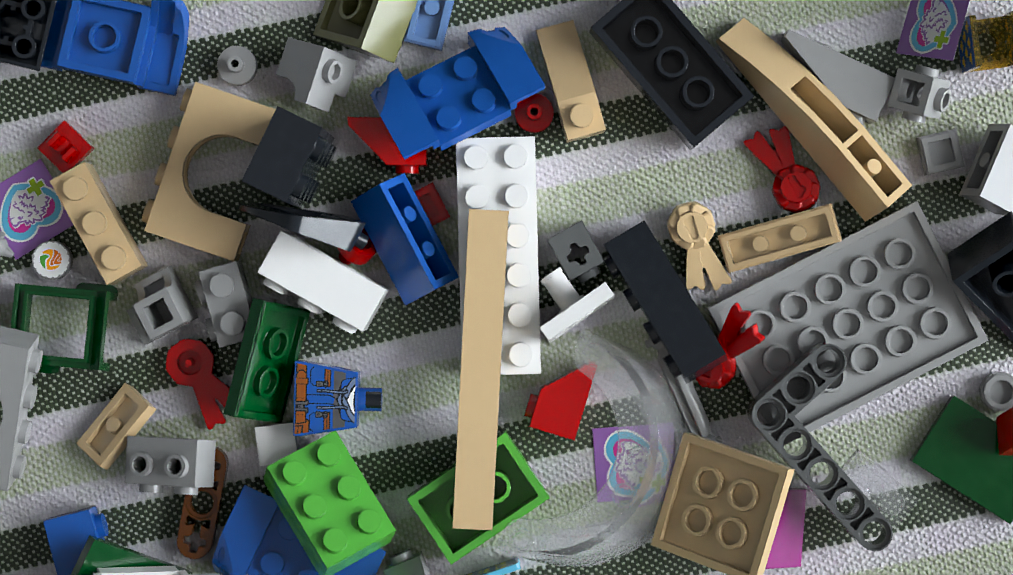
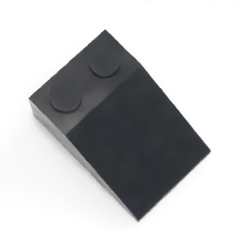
(985, 271)

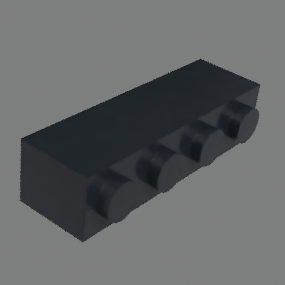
(665, 303)

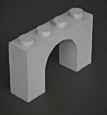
(18, 363)

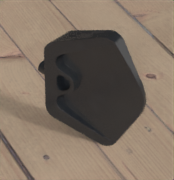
(325, 227)

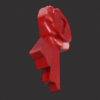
(794, 185)
(733, 344)
(192, 365)

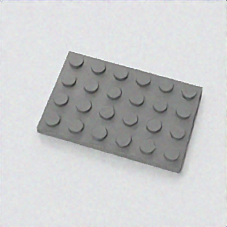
(875, 296)

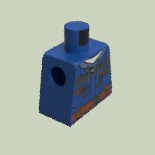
(329, 398)

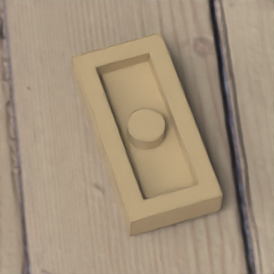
(109, 431)

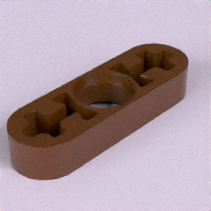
(206, 532)

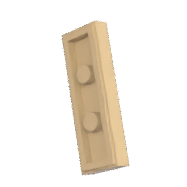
(780, 238)

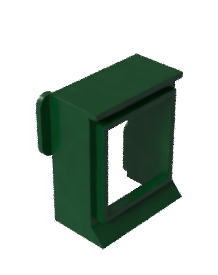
(96, 325)

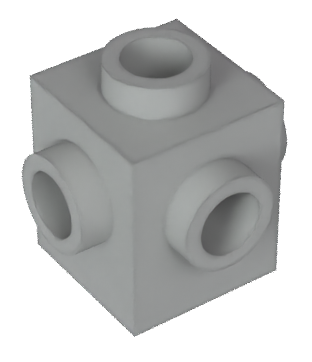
(920, 93)

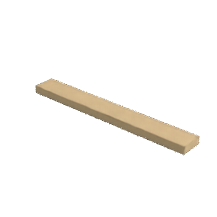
(480, 369)

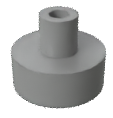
(243, 72)

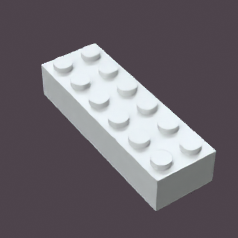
(502, 177)

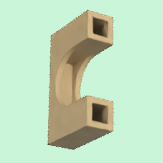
(175, 210)

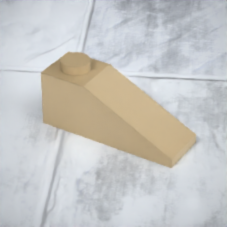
(570, 81)

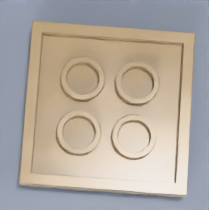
(722, 507)

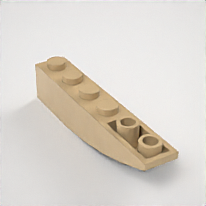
(817, 120)

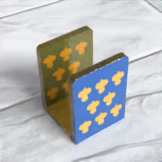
(969, 49)

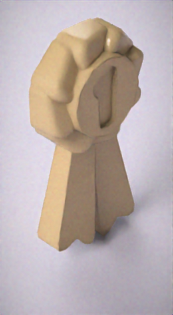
(692, 228)

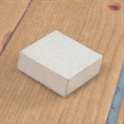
(275, 442)

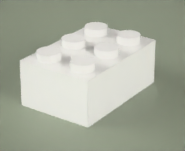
(322, 283)

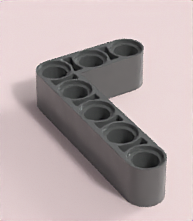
(811, 451)

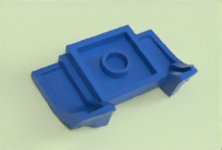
(120, 41)
(457, 94)
(262, 543)

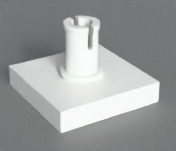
(572, 306)

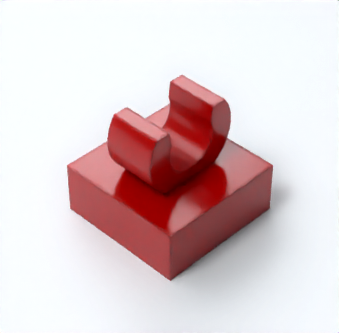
(65, 147)

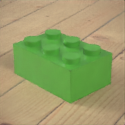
(515, 495)
(329, 504)

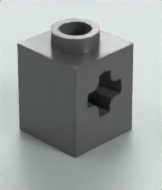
(580, 236)

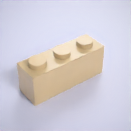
(99, 223)

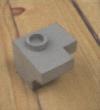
(316, 73)
(160, 306)

